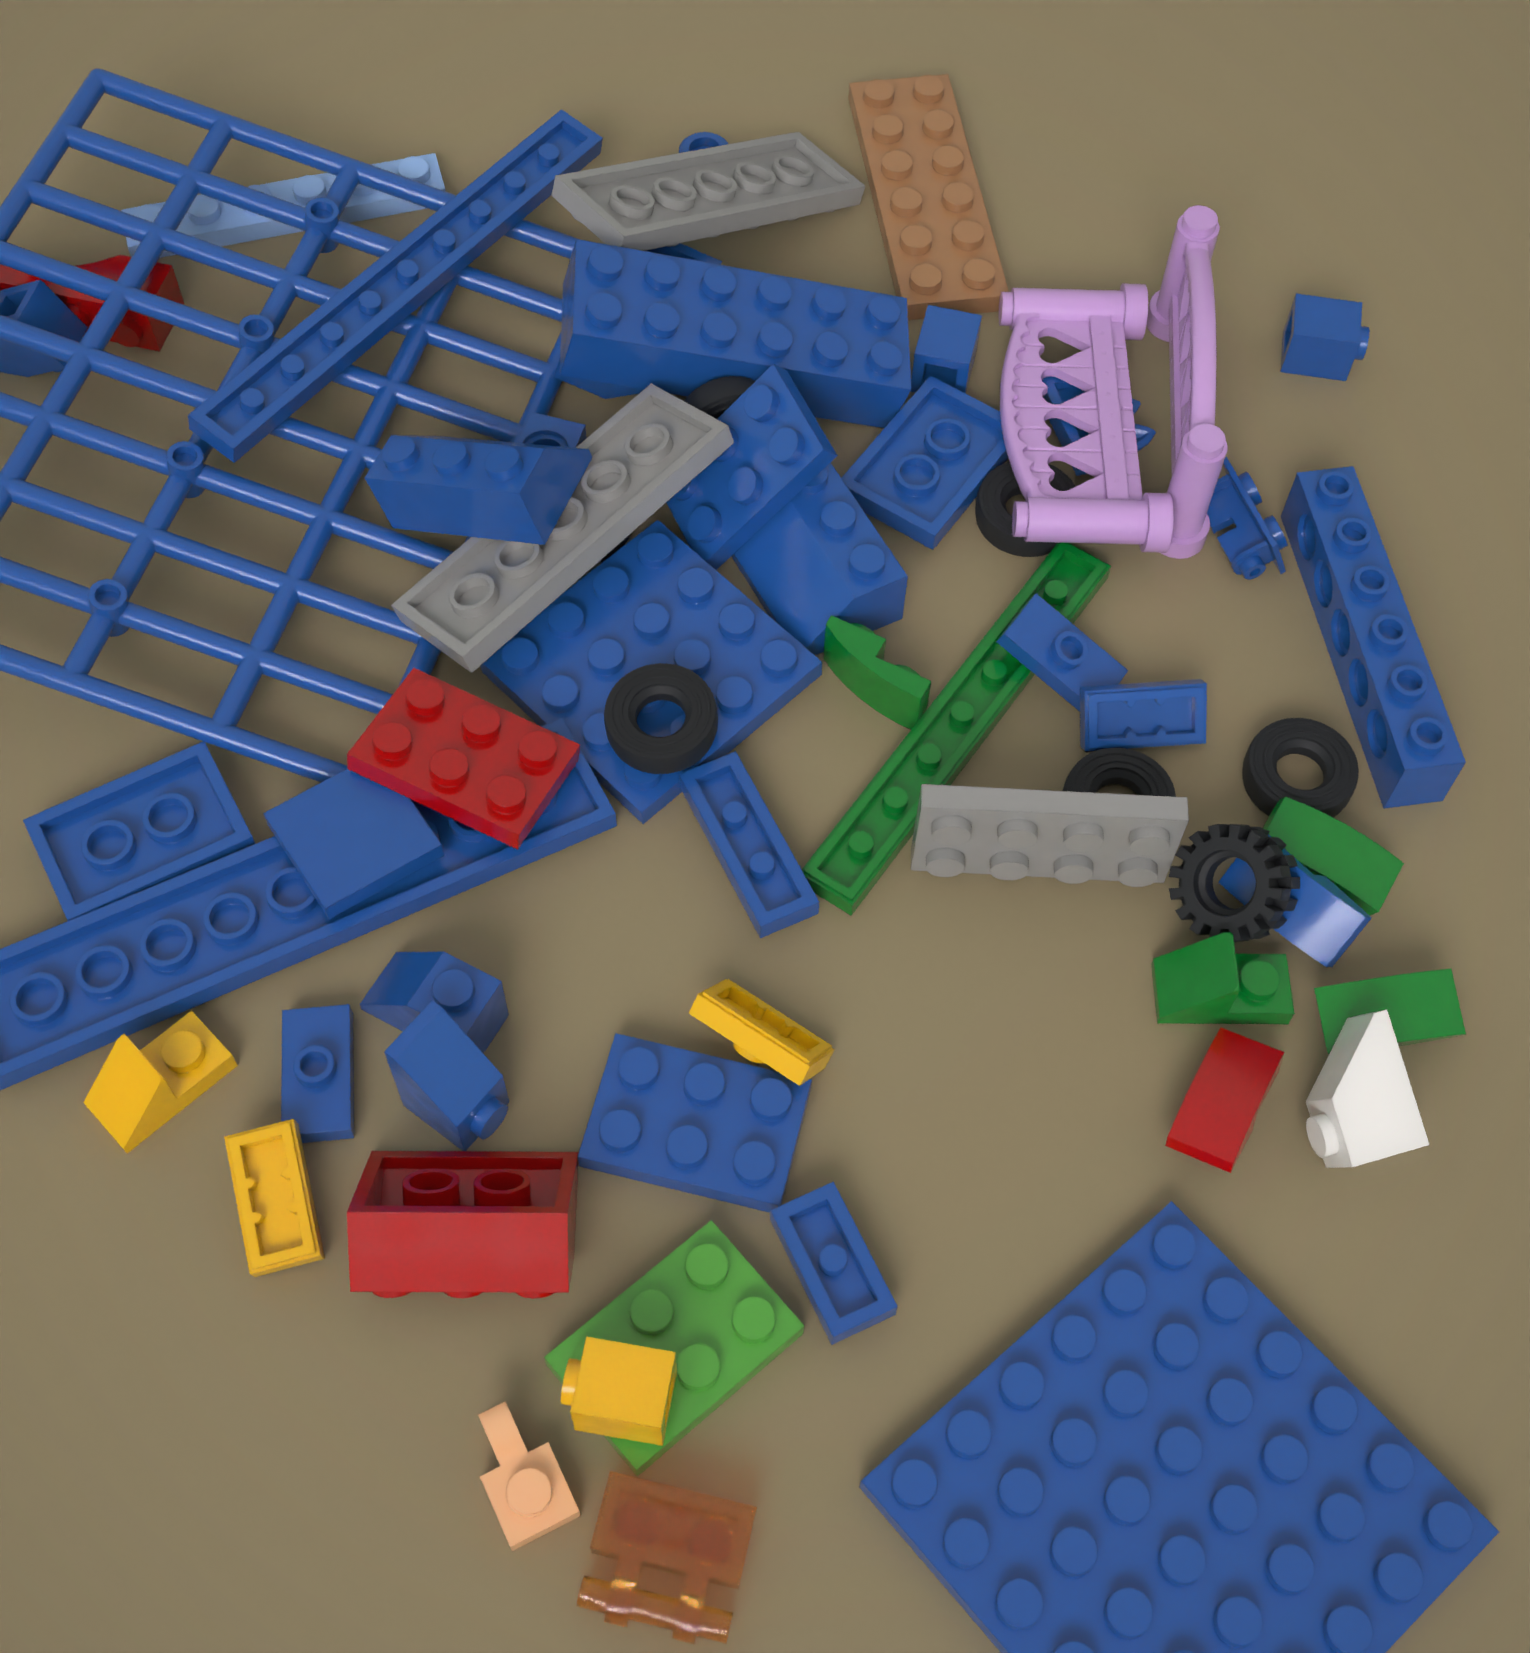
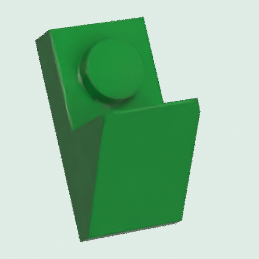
(1220, 986)

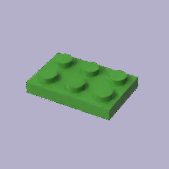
(709, 1312)

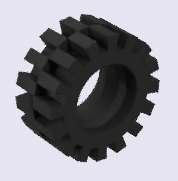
(1271, 874)

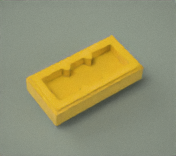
(761, 1031)
(274, 1198)

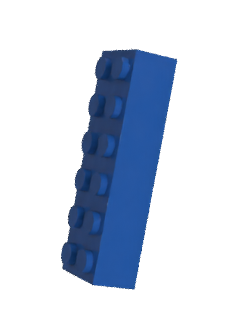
(690, 321)

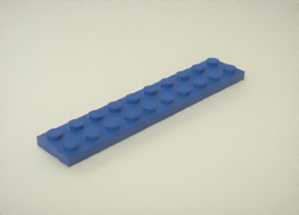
(234, 926)

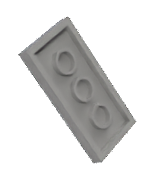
(1047, 834)

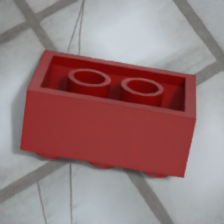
(464, 1223)

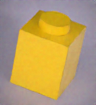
(620, 1390)

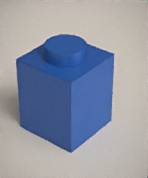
(1323, 337)
(946, 347)

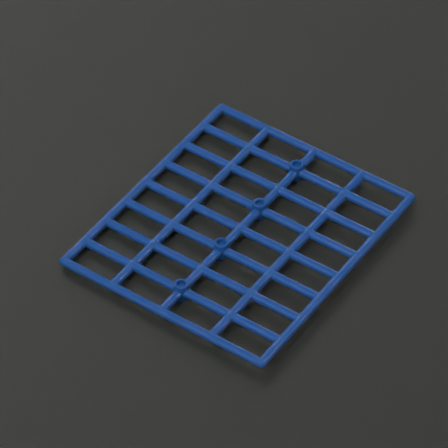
(185, 460)

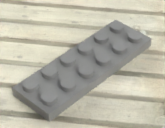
(707, 192)
(499, 586)

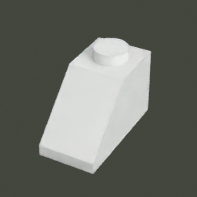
(1363, 1097)

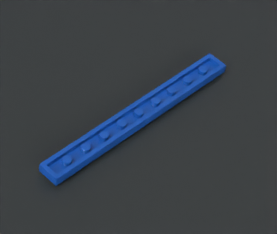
(391, 288)

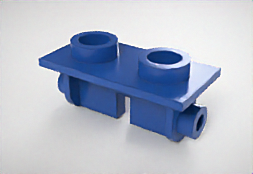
(1253, 539)

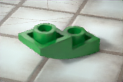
(858, 661)
(1335, 851)
(1418, 1003)

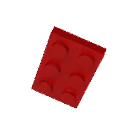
(464, 757)

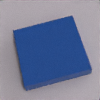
(352, 839)

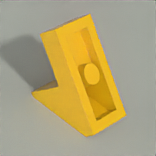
(151, 1085)

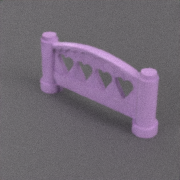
(1187, 320)
(1111, 503)

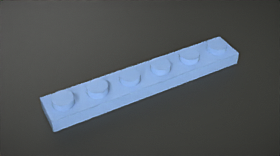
(229, 225)

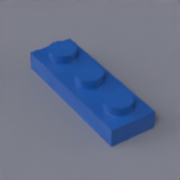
(748, 844)

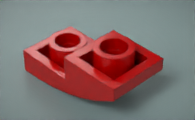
(1224, 1099)

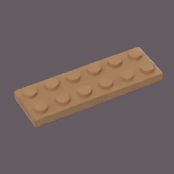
(926, 195)

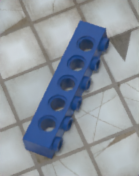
(1371, 639)

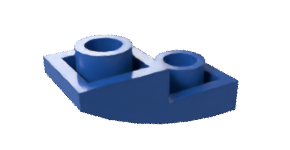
(1323, 918)

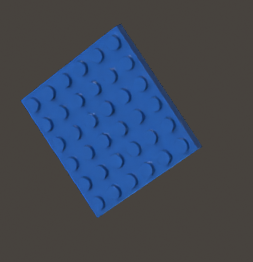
(1175, 1478)

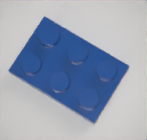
(770, 462)
(928, 462)
(138, 831)
(695, 1123)

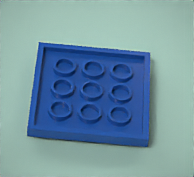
(642, 609)

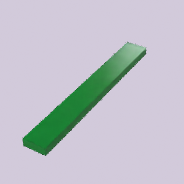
(943, 738)

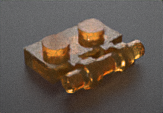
(672, 1533)

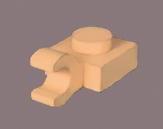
(527, 1486)

